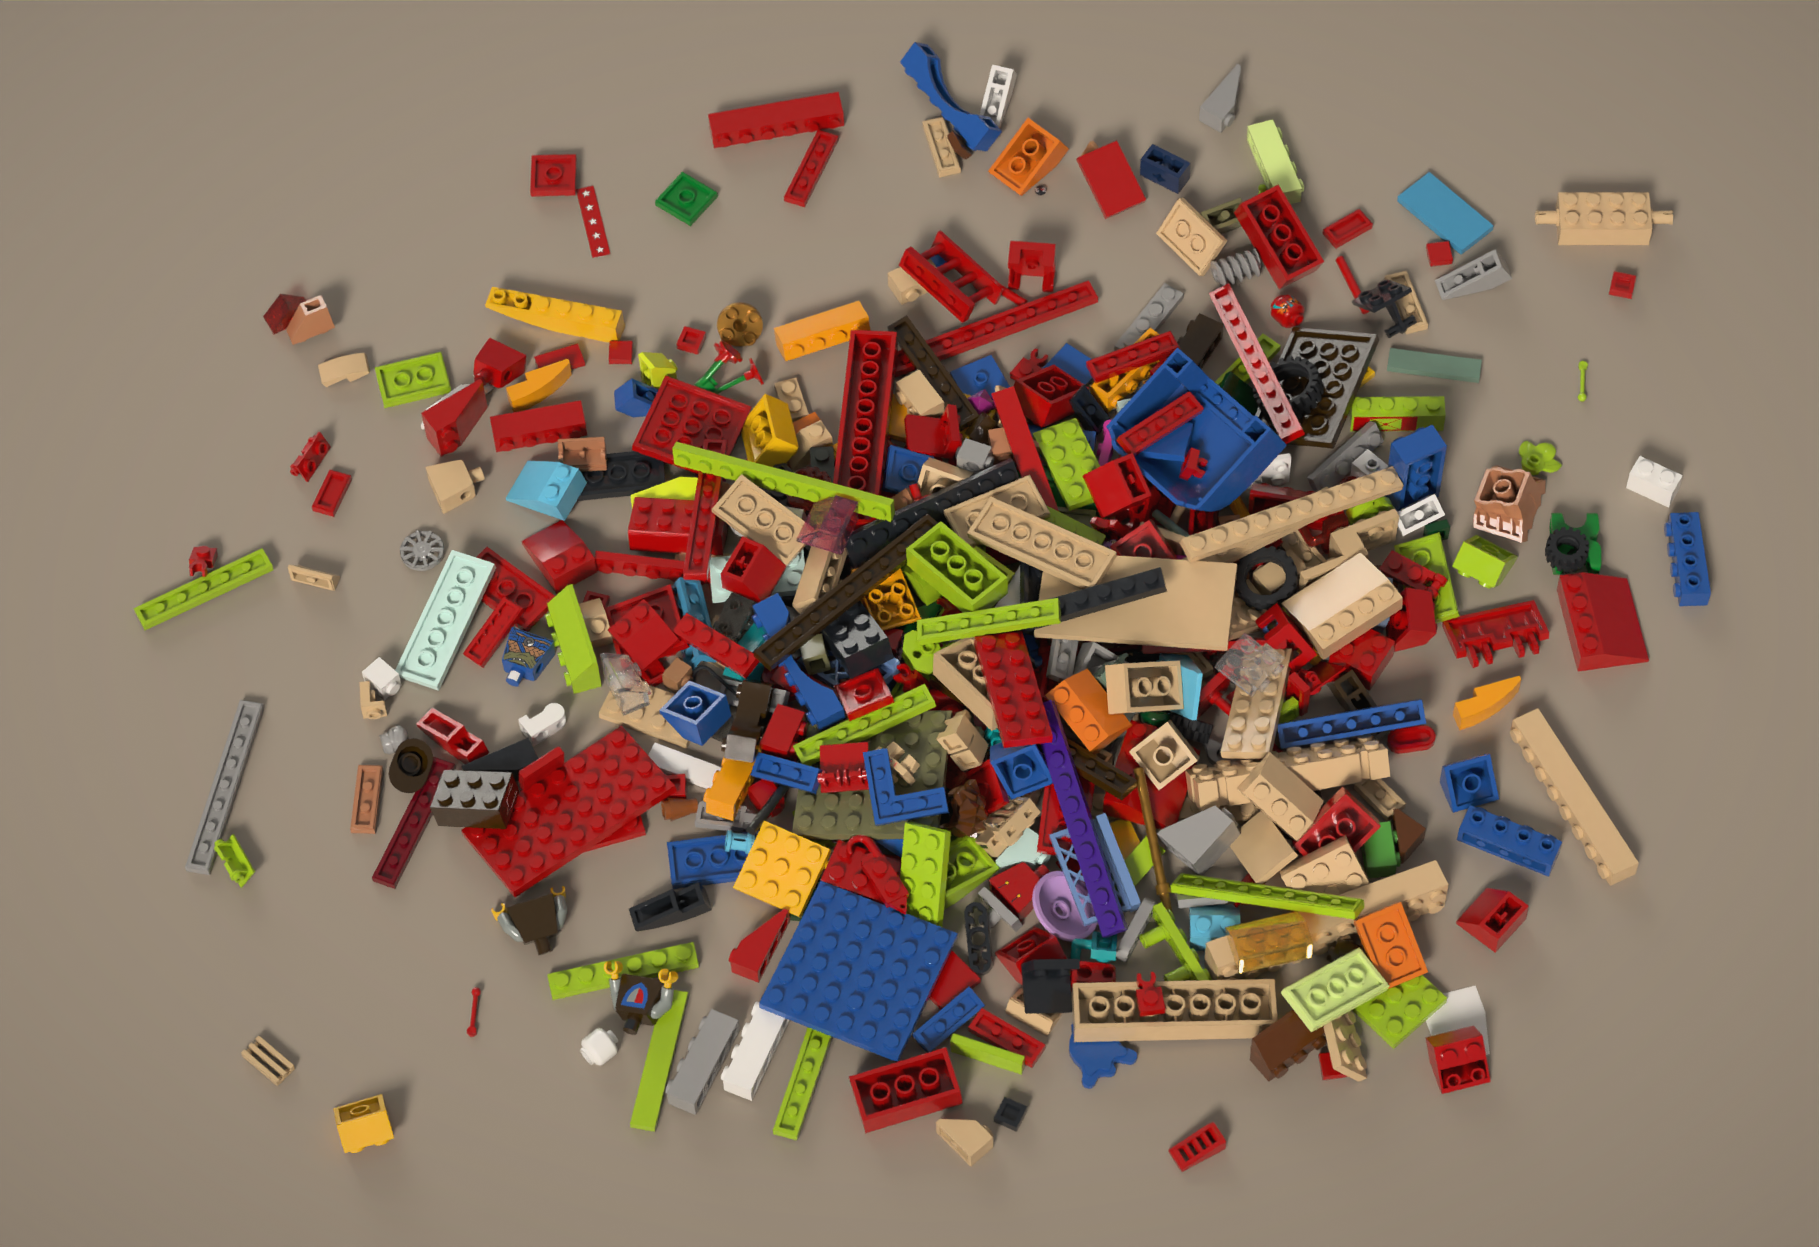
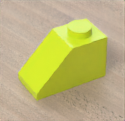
(655, 367)

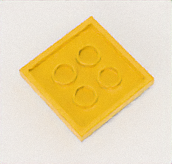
(782, 869)

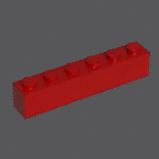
(776, 120)

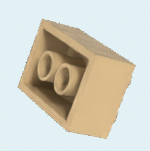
(1144, 687)
(1326, 870)

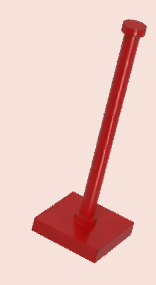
(1212, 694)

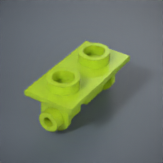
(236, 860)

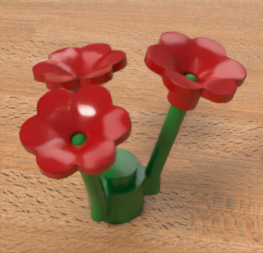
(726, 353)

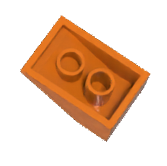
(1028, 157)

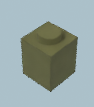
(815, 655)

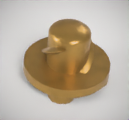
(739, 324)

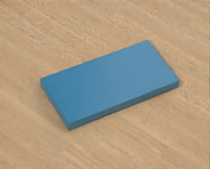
(1445, 213)

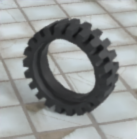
(1292, 368)

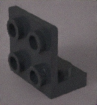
(1048, 985)

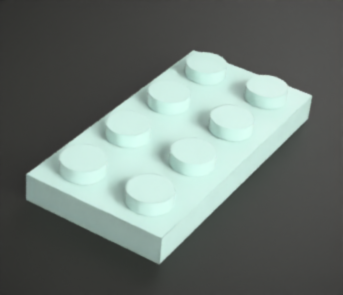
(786, 586)

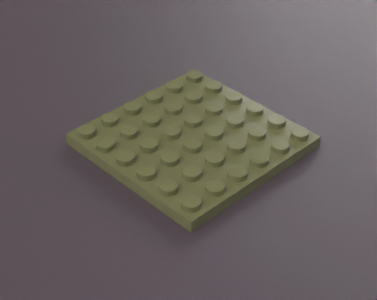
(850, 812)

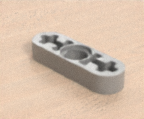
(1135, 928)

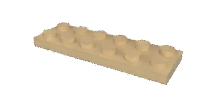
(1041, 544)
(1255, 719)

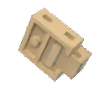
(1007, 825)

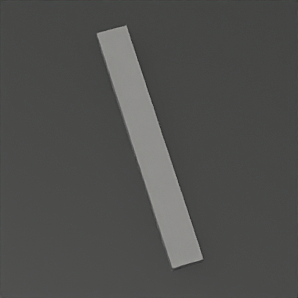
(224, 787)

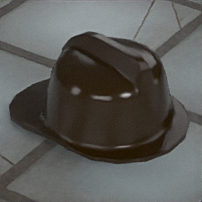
(410, 765)

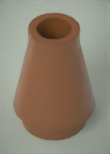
(678, 807)

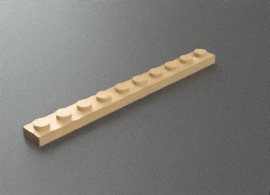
(1291, 514)

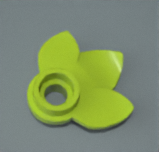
(1538, 458)

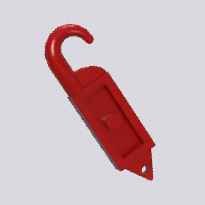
(881, 874)

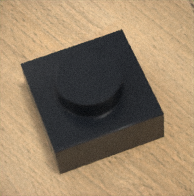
(1010, 1114)

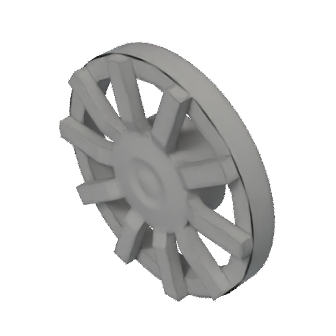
(422, 550)

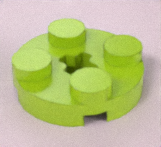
(1368, 509)

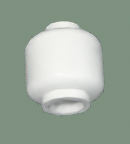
(599, 1046)

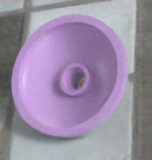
(1057, 908)

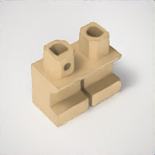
(963, 741)

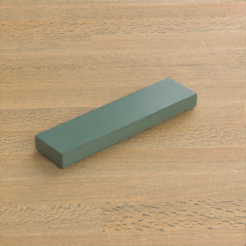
(1434, 365)

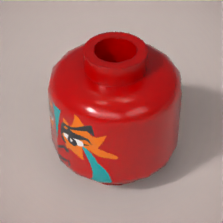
(1287, 310)

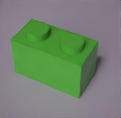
(1379, 853)

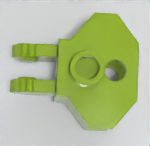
(919, 656)

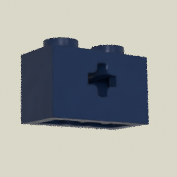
(1165, 168)

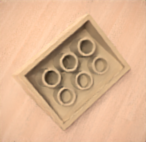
(1343, 605)

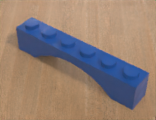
(925, 68)
(819, 700)

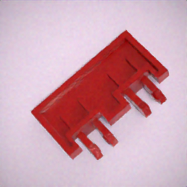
(1500, 628)

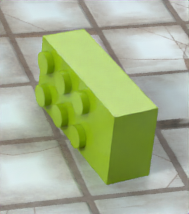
(956, 570)

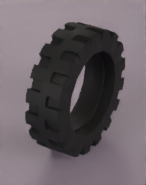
(1266, 555)

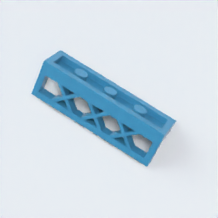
(692, 601)

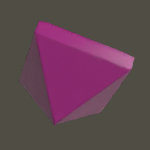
(982, 402)

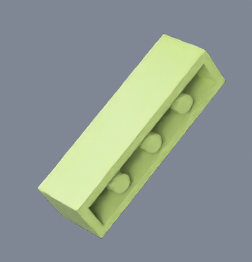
(1274, 160)

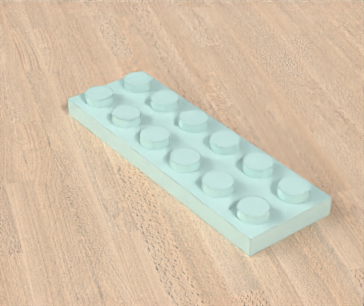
(445, 620)

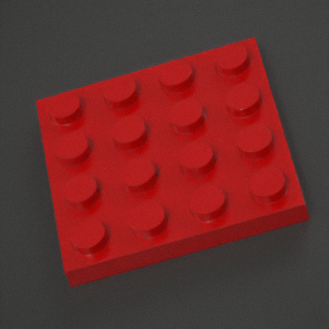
(688, 417)

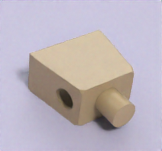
(453, 483)

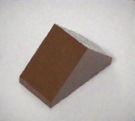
(1409, 834)

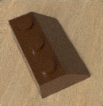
(1283, 1045)

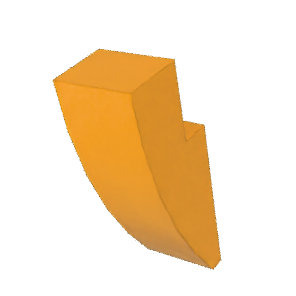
(538, 385)
(1485, 702)

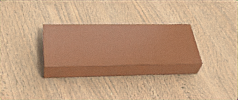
(366, 799)

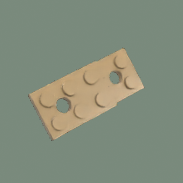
(1351, 540)

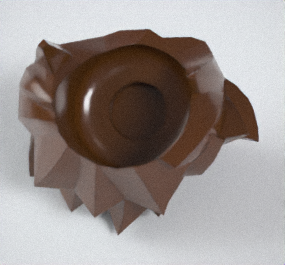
(968, 811)

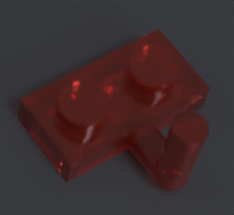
(1329, 525)

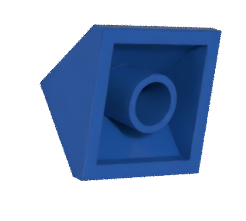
(1469, 782)

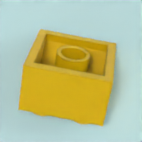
(363, 1124)

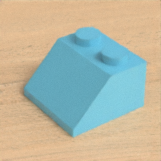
(1209, 923)

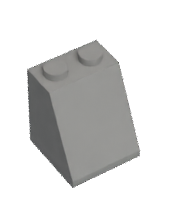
(1201, 838)

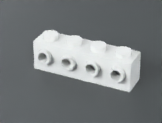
(753, 1053)

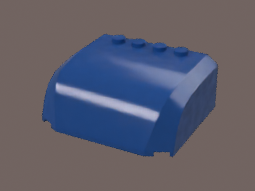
(1225, 433)

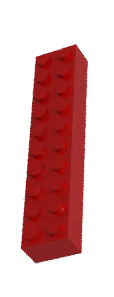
(866, 413)

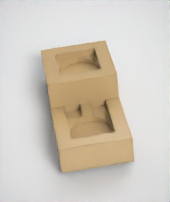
(347, 366)

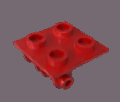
(1319, 675)
(843, 767)

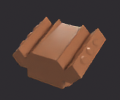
(1508, 502)

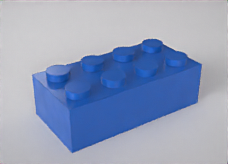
(1419, 465)

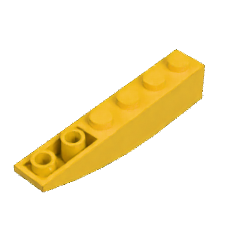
(558, 314)

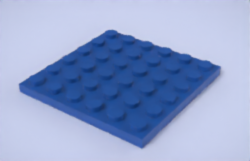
(858, 971)

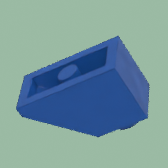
(634, 398)

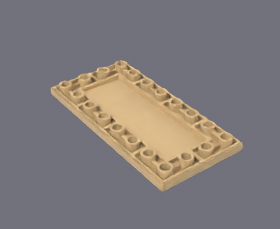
(1189, 615)

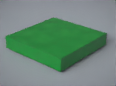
(686, 198)

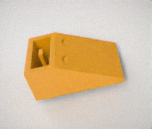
(891, 602)

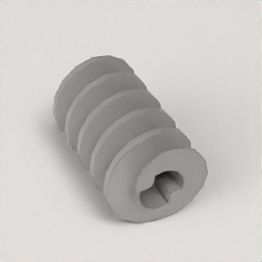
(1236, 267)

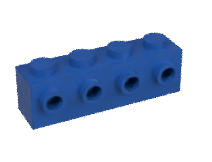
(1688, 559)
(1509, 840)

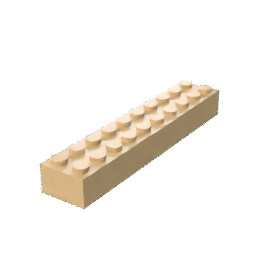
(1418, 889)

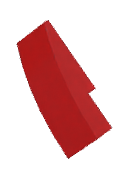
(452, 736)

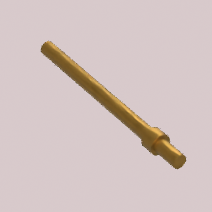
(1162, 887)

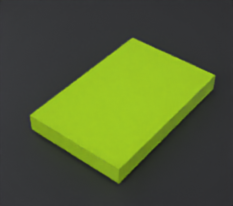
(413, 379)

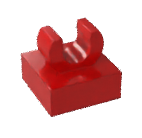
(1191, 465)

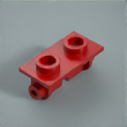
(313, 454)

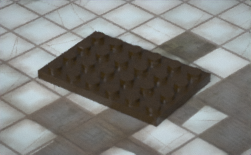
(1342, 364)

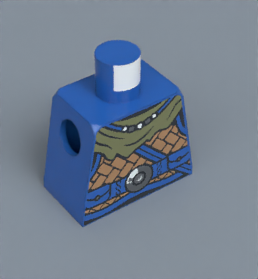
(526, 656)

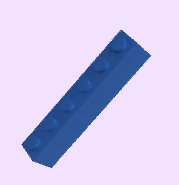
(1351, 723)

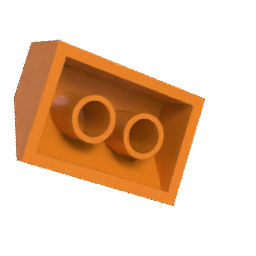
(1085, 709)

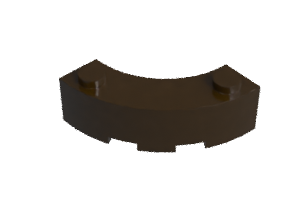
(747, 727)

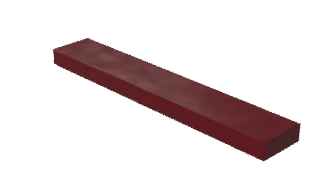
(410, 828)

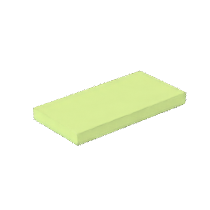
(1335, 989)

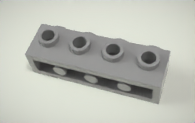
(702, 1061)

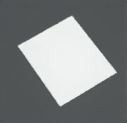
(1460, 1011)

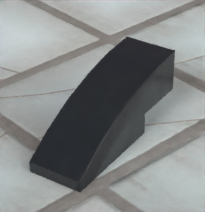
(670, 908)

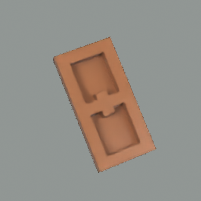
(583, 453)

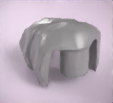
(392, 739)

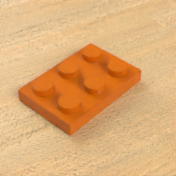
(1391, 944)

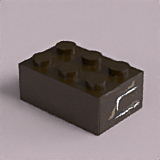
(474, 799)

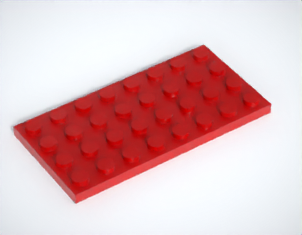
(572, 811)

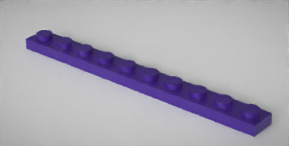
(1082, 828)

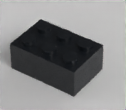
(857, 641)

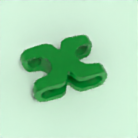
(1591, 530)

